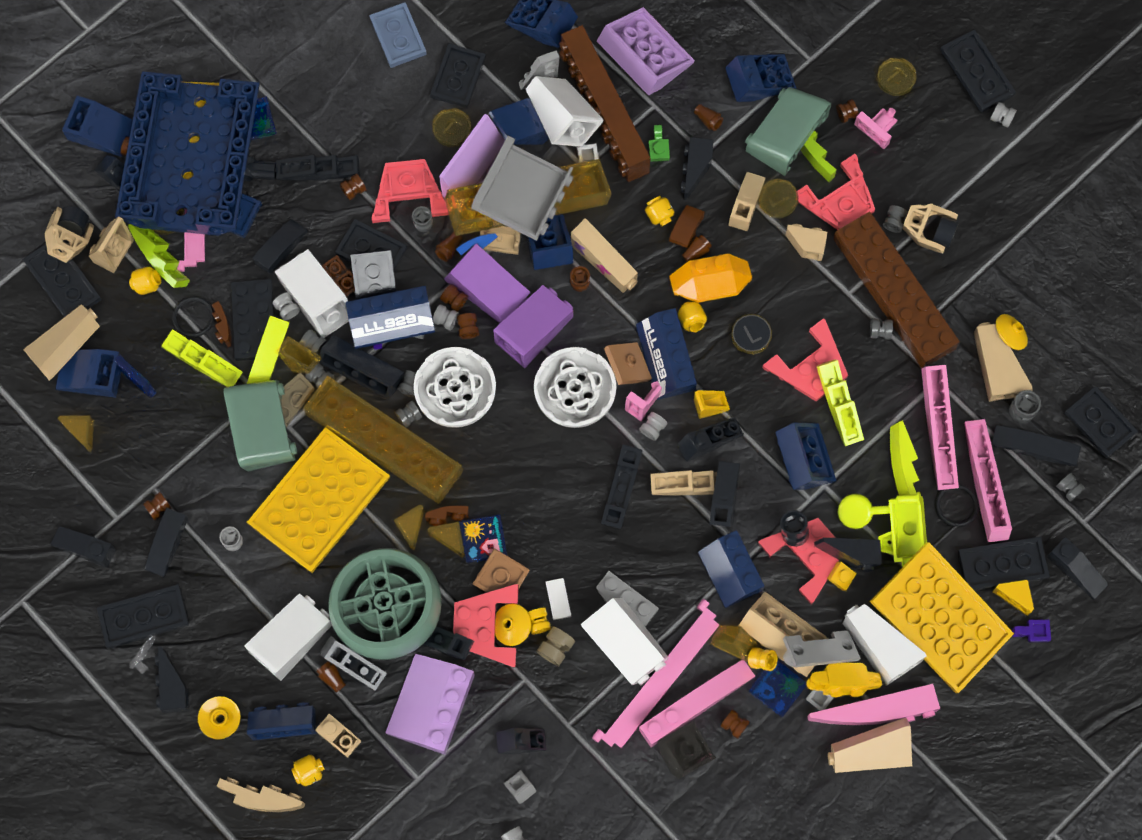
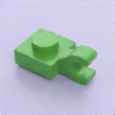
(659, 147)

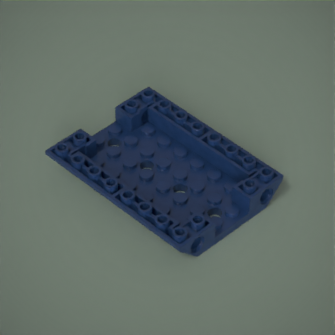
(162, 154)

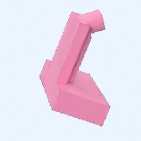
(878, 126)
(638, 407)

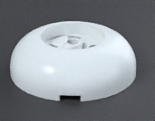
(451, 365)
(566, 366)

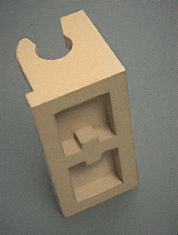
(507, 241)

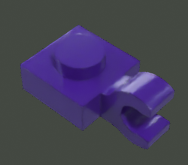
(1035, 630)

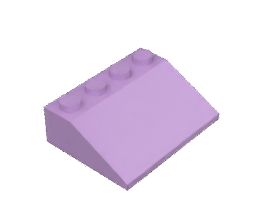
(644, 50)
(473, 158)
(430, 703)

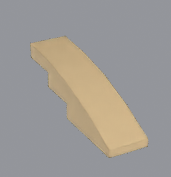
(683, 483)

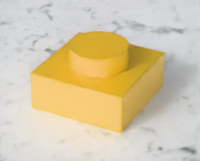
(841, 576)

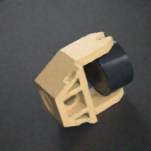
(70, 225)
(945, 230)

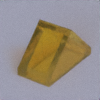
(297, 356)
(80, 427)
(410, 524)
(449, 536)
(734, 641)

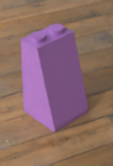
(487, 284)
(533, 325)

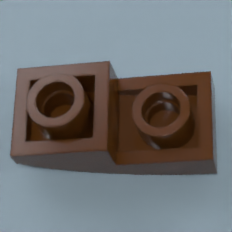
(686, 226)
(340, 275)
(222, 325)
(440, 515)

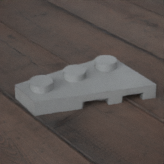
(543, 66)
(613, 587)

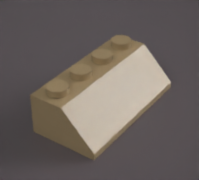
(771, 621)

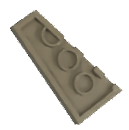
(296, 394)

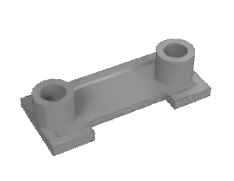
(820, 652)

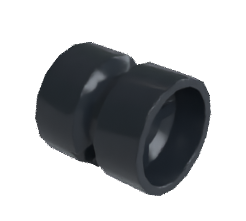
(794, 528)

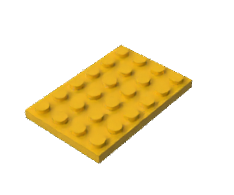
(318, 500)
(942, 617)

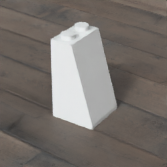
(563, 111)
(314, 293)
(289, 635)
(625, 641)
(882, 644)

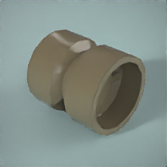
(555, 646)

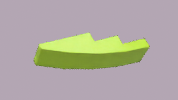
(816, 156)
(156, 253)

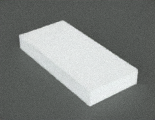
(558, 599)

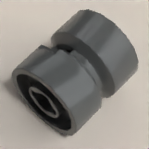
(1024, 406)

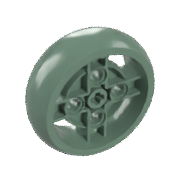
(347, 612)

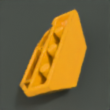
(711, 278)

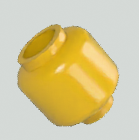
(659, 211)
(145, 280)
(692, 316)
(307, 770)

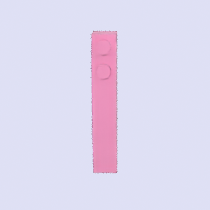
(940, 426)
(987, 482)
(696, 702)
(883, 709)

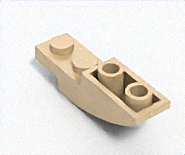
(268, 800)

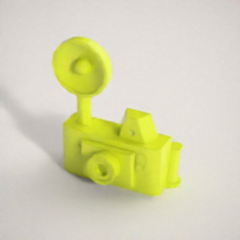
(906, 518)

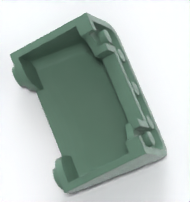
(787, 128)
(259, 425)

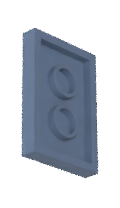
(398, 35)

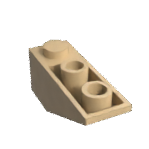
(746, 201)

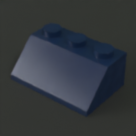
(805, 455)
(731, 569)
(281, 722)

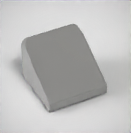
(587, 152)
(819, 700)
(520, 787)

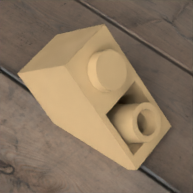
(807, 242)
(338, 735)

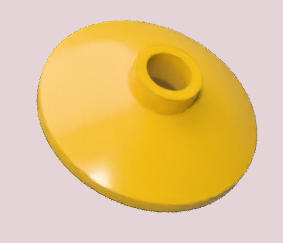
(1011, 332)
(519, 627)
(211, 710)

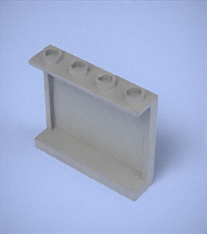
(521, 190)

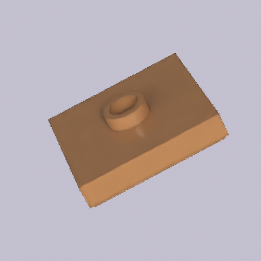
(628, 363)
(500, 572)

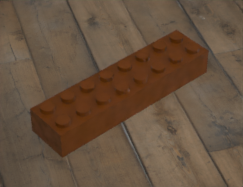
(602, 96)
(896, 290)

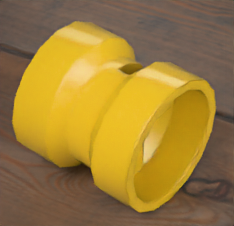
(539, 621)
(762, 659)

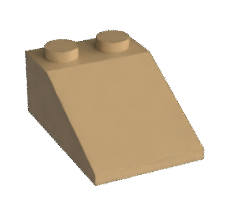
(112, 245)

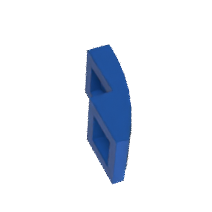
(482, 241)

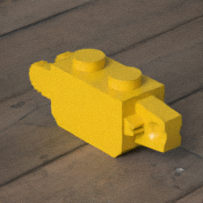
(844, 679)

